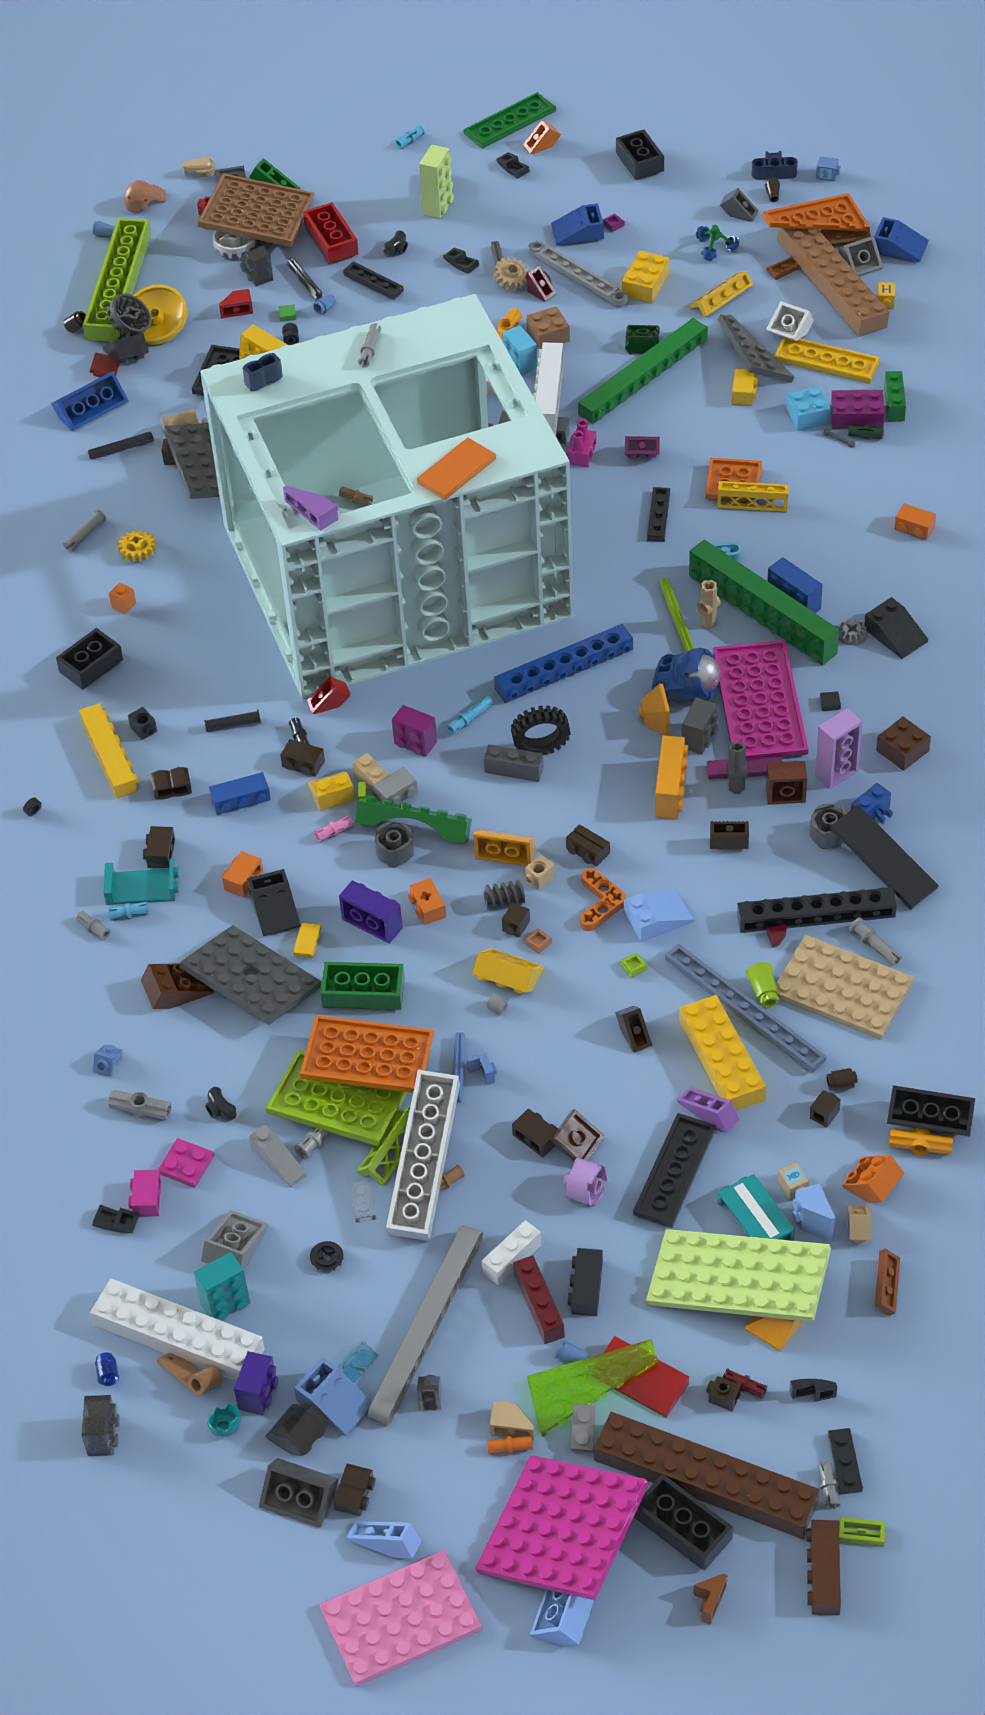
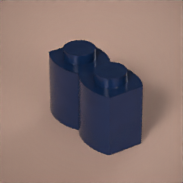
(262, 371)

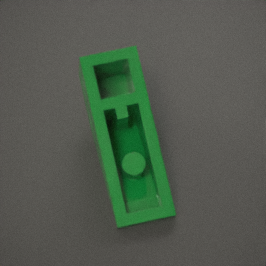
(268, 173)

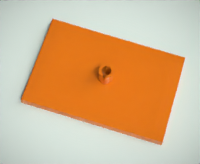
(366, 1053)

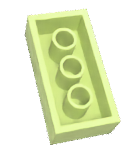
(436, 181)

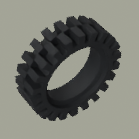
(537, 717)

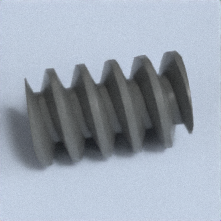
(504, 893)

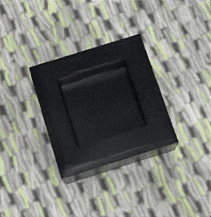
(830, 701)

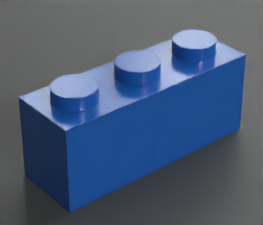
(239, 793)

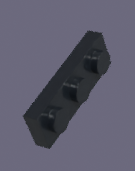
(845, 1461)

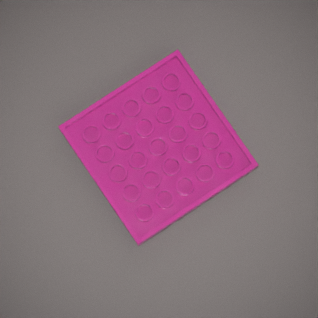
(562, 1527)

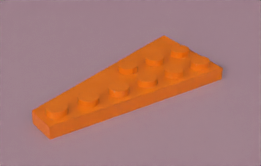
(825, 214)

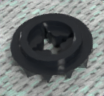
(331, 1249)

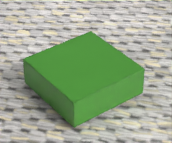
(287, 312)

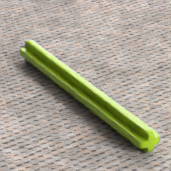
(676, 614)

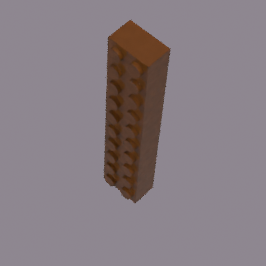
(707, 1474)

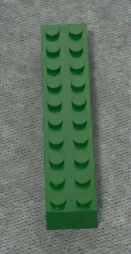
(764, 602)

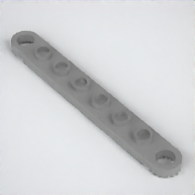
(578, 273)

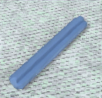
(458, 1060)

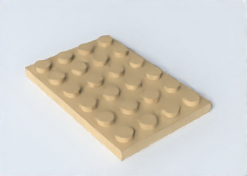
(843, 986)

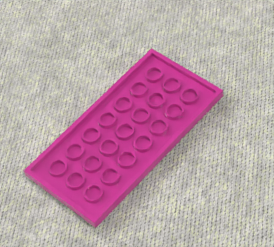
(761, 699)

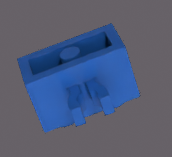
(875, 802)

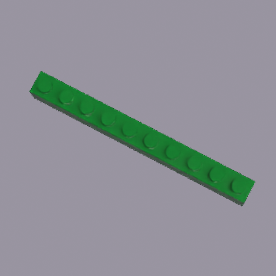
(642, 371)

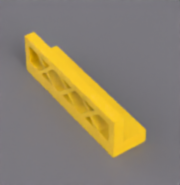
(722, 293)
(753, 492)

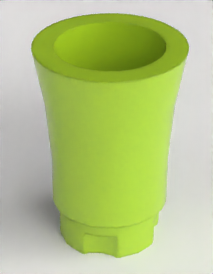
(763, 983)

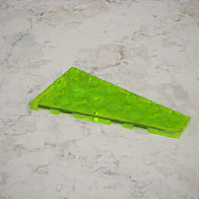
(585, 1381)

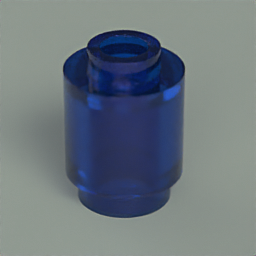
(106, 1369)

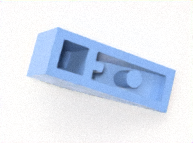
(388, 1538)

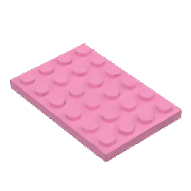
(400, 1617)

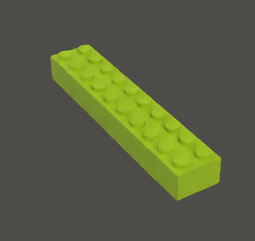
(117, 276)

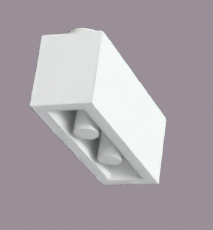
(516, 1246)

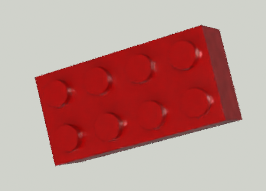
(330, 232)

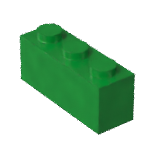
(894, 396)

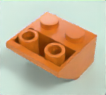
(873, 1178)

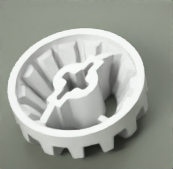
(232, 245)

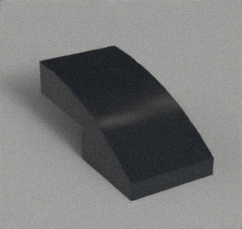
(512, 165)
(460, 261)
(114, 1220)
(819, 1388)

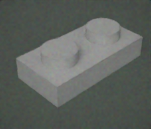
(582, 1427)

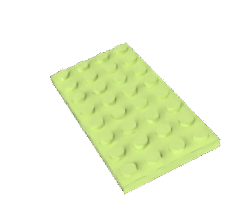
(739, 1275)

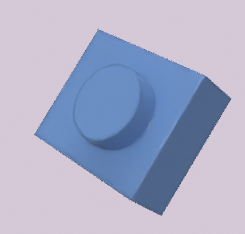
(105, 1059)
(482, 1063)

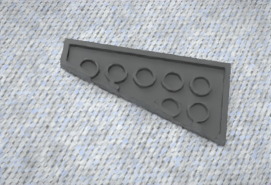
(752, 352)

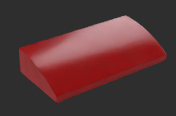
(655, 1387)

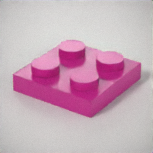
(186, 1162)

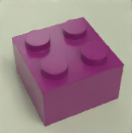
(414, 730)

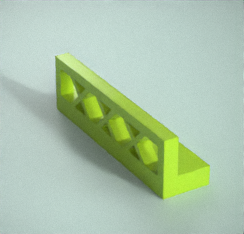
(378, 1153)

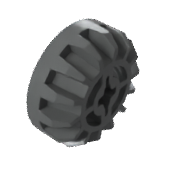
(132, 311)

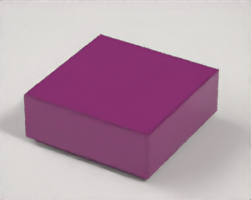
(613, 222)

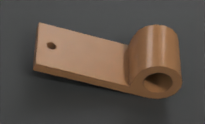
(192, 1378)

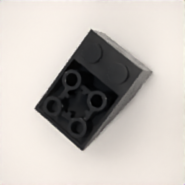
(273, 902)

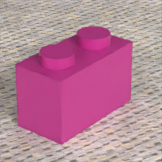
(145, 1192)

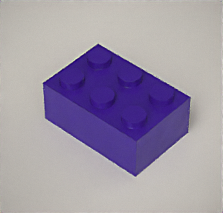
(370, 911)

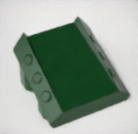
(641, 338)

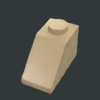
(859, 1223)
(509, 1421)

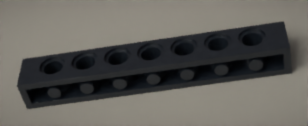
(816, 909)

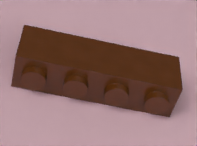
(824, 1567)

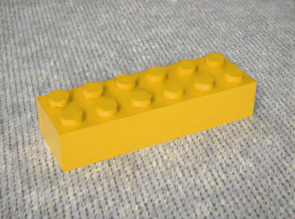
(722, 1052)

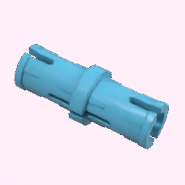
(410, 136)
(128, 910)

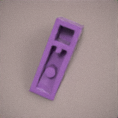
(312, 506)
(710, 1108)

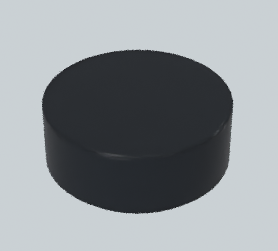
(32, 806)

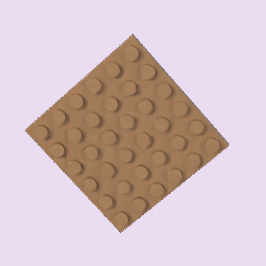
(256, 210)

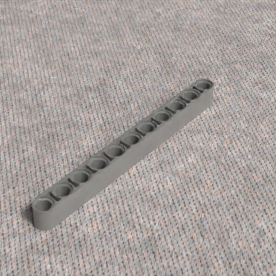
(425, 1325)

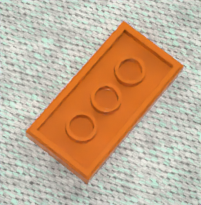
(456, 468)

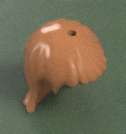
(140, 194)

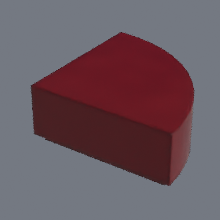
(776, 934)

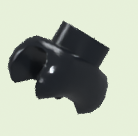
(396, 244)
(219, 1105)

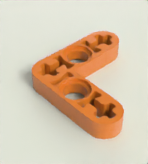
(607, 899)

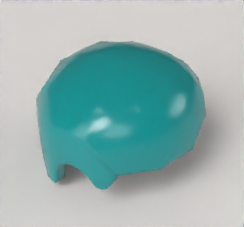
(224, 1421)

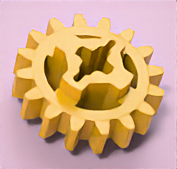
(137, 545)

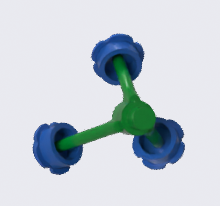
(704, 233)

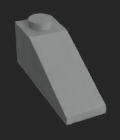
(276, 1155)

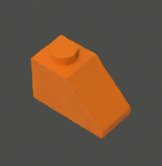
(542, 138)

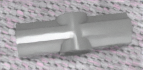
(132, 1103)

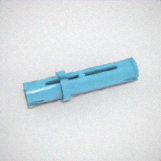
(465, 718)

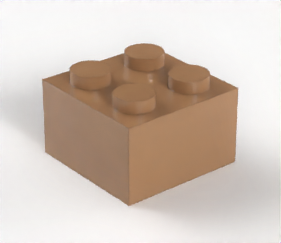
(548, 327)

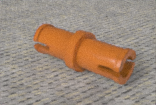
(510, 1444)

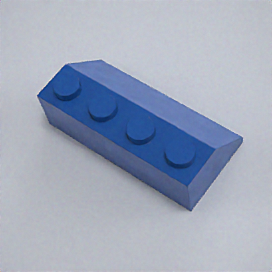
(90, 401)

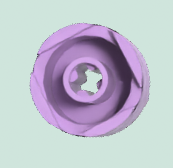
(586, 1182)

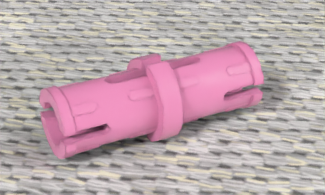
(333, 828)

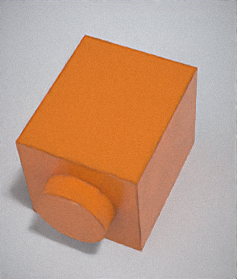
(122, 598)

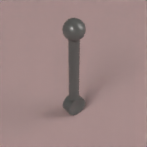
(851, 444)

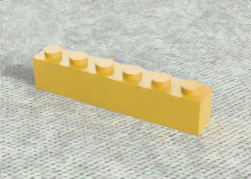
(108, 750)

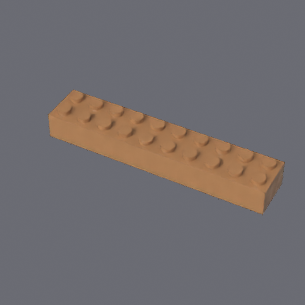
(835, 279)

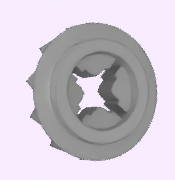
(852, 637)

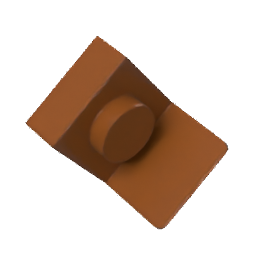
(712, 1593)

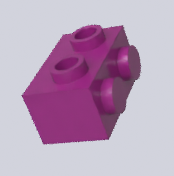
(642, 445)

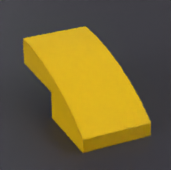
(307, 940)

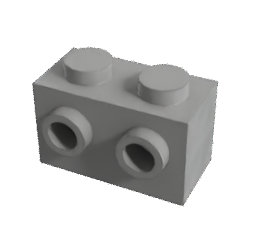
(396, 786)

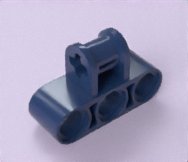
(774, 167)

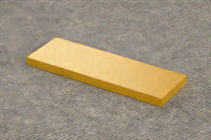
(827, 359)

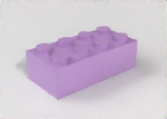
(838, 748)

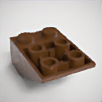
(171, 986)

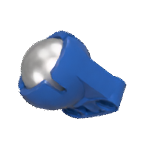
(688, 675)

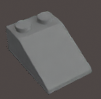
(236, 1235)

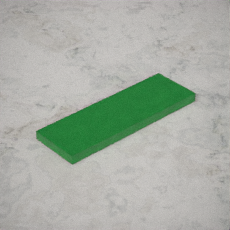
(509, 120)

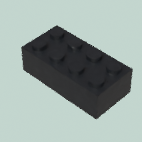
(683, 1522)

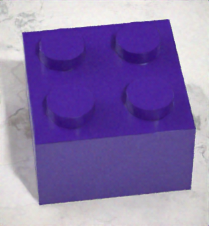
(255, 1383)

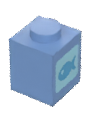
(827, 168)

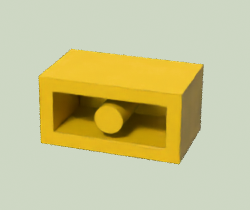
(743, 387)

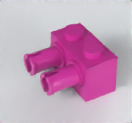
(581, 445)

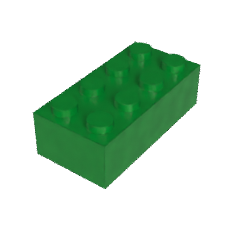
(362, 985)

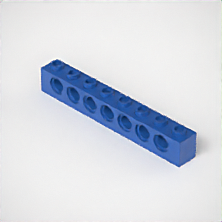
(563, 663)

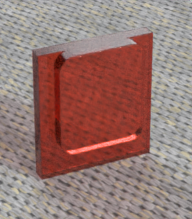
(103, 365)

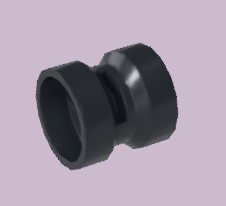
(290, 334)

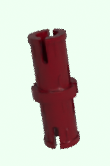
(747, 1384)

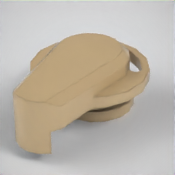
(200, 165)

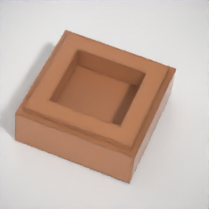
(538, 941)

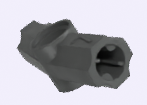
(737, 767)

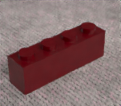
(539, 1299)

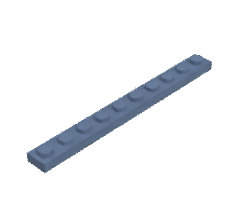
(746, 1008)

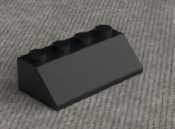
(931, 1110)

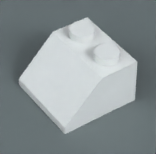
(790, 321)

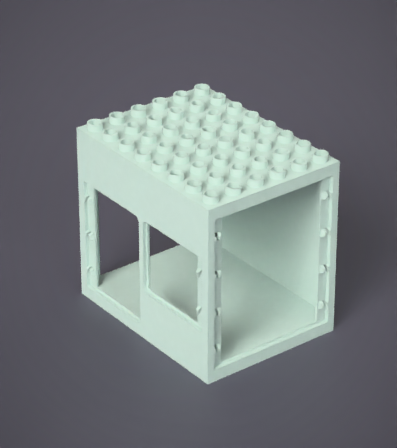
(410, 569)

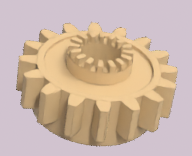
(510, 274)

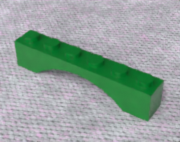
(451, 827)

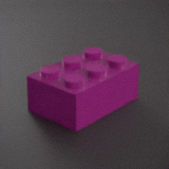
(857, 408)

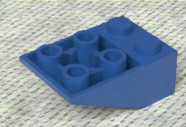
(579, 225)
(899, 240)

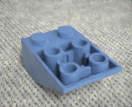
(333, 1396)

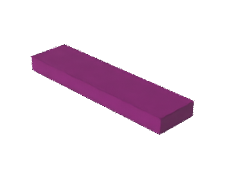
(755, 767)

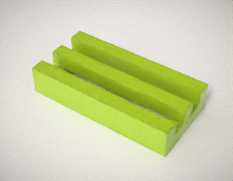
(860, 1535)

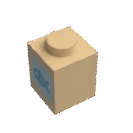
(792, 1179)

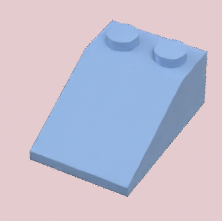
(656, 913)

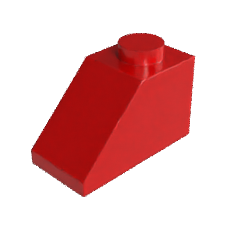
(236, 304)
(329, 696)

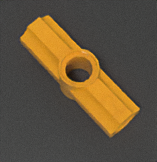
(510, 321)
(920, 1141)

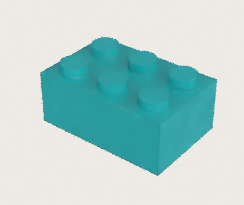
(222, 1287)

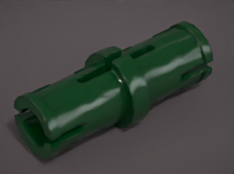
(865, 431)

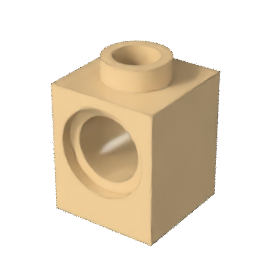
(539, 872)

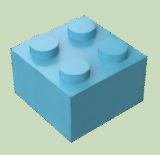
(521, 349)
(808, 408)

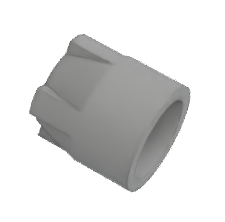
(497, 1004)

